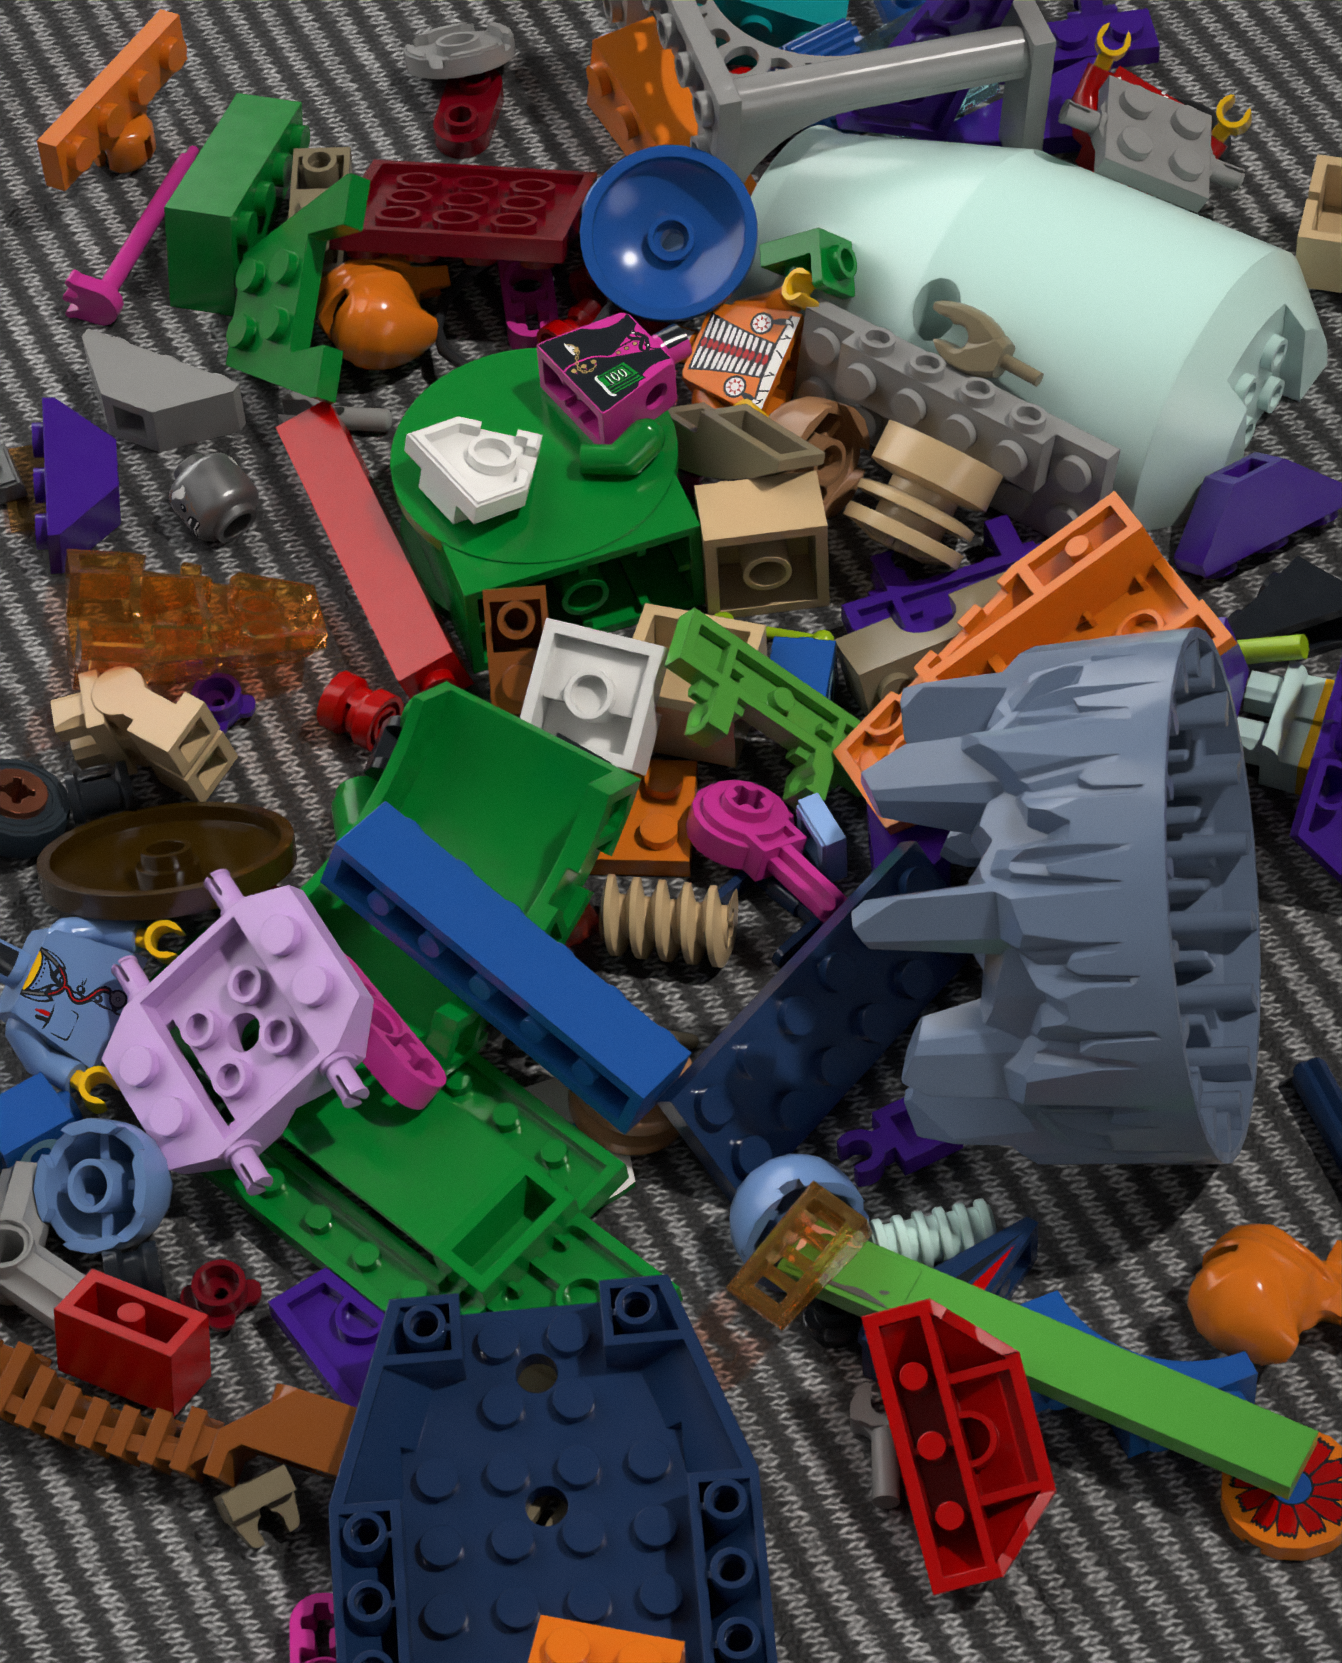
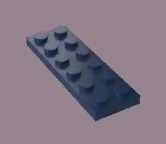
(807, 1034)

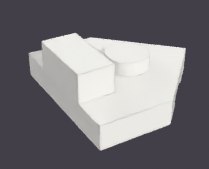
(473, 469)

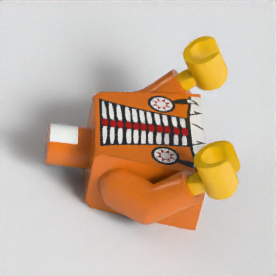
(750, 348)

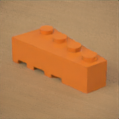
(638, 92)

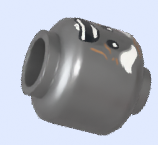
(214, 497)

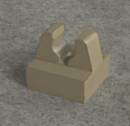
(269, 1490)

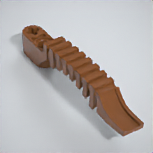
(290, 1429)

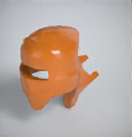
(382, 315)
(1263, 1292)

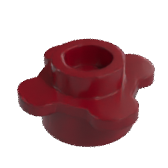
(217, 1278)

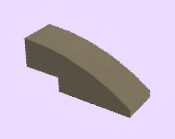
(738, 443)

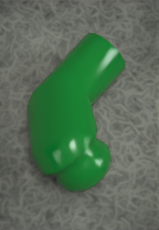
(627, 454)

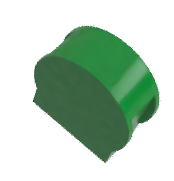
(589, 538)

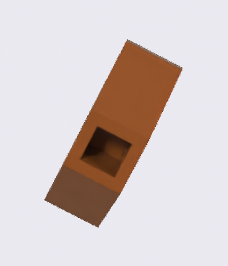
(513, 635)

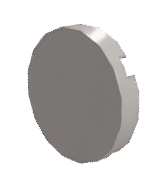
(459, 51)

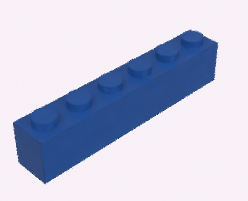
(504, 966)

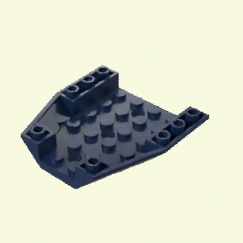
(453, 1453)

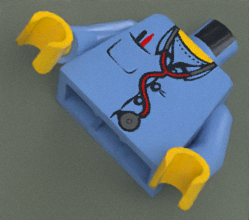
(66, 1001)

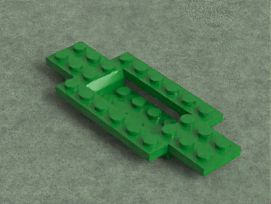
(473, 1178)

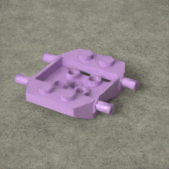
(258, 961)

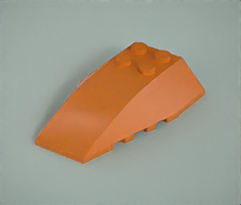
(1078, 585)

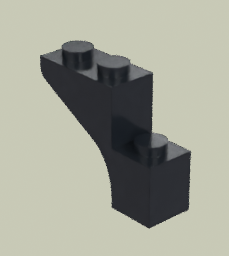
(1294, 603)

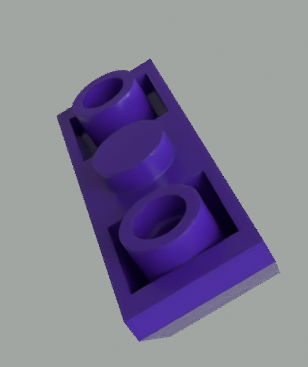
(75, 484)
(1252, 511)

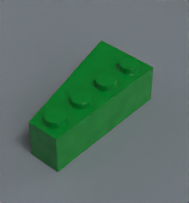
(230, 199)

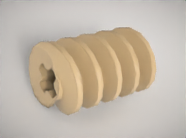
(667, 922)

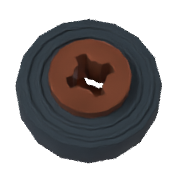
(31, 808)

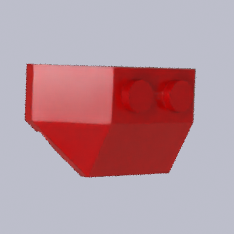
(961, 1440)

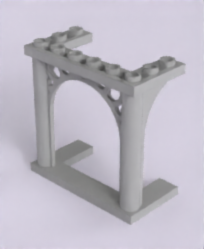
(757, 110)

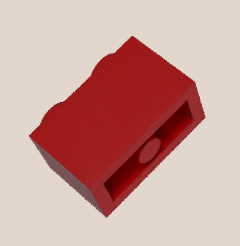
(132, 1342)

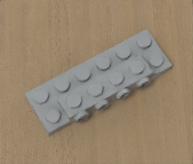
(1046, 463)

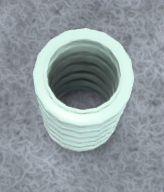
(938, 1235)

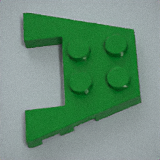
(281, 290)

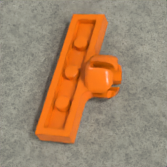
(114, 108)

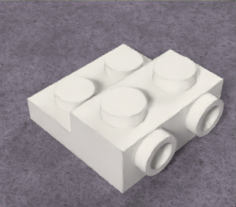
(597, 692)

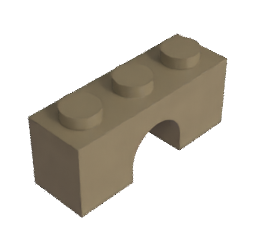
(883, 655)

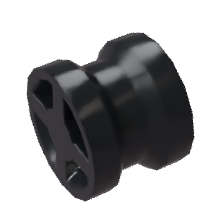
(137, 1267)

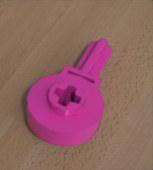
(756, 832)

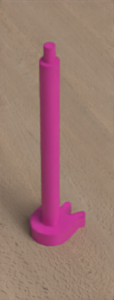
(100, 300)

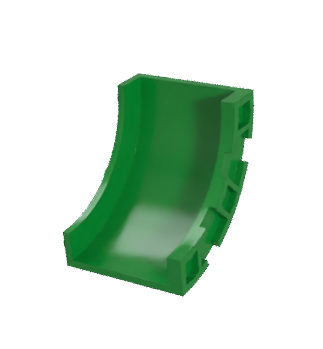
(510, 807)

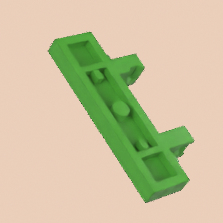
(740, 682)

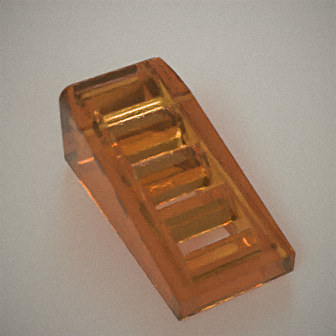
(812, 1205)

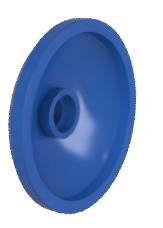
(660, 195)

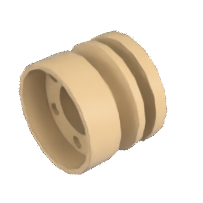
(922, 495)

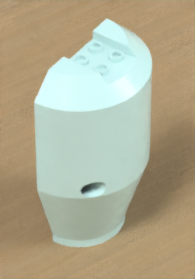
(1129, 306)

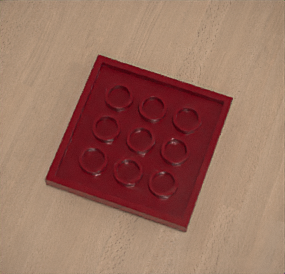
(469, 213)

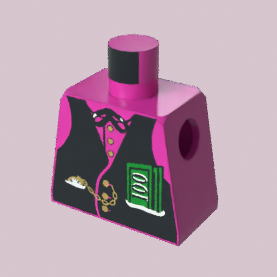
(612, 373)

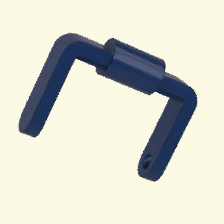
(786, 900)

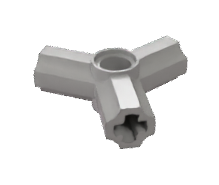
(36, 1276)

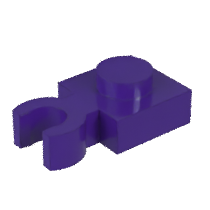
(890, 1142)

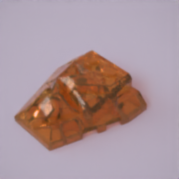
(184, 622)

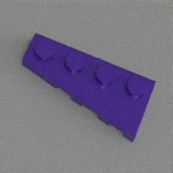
(331, 1331)

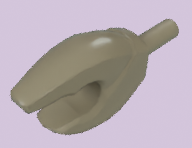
(987, 348)

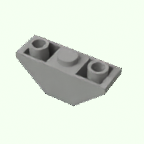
(159, 398)

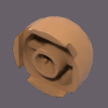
(837, 432)

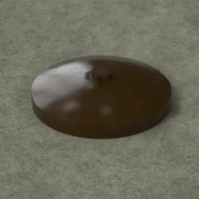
(158, 856)

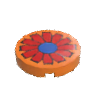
(1296, 1527)

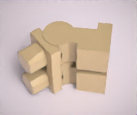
(124, 720)

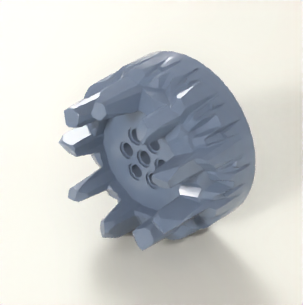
(1102, 903)

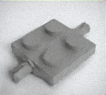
(1152, 144)

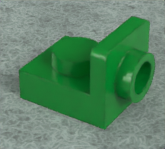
(819, 252)

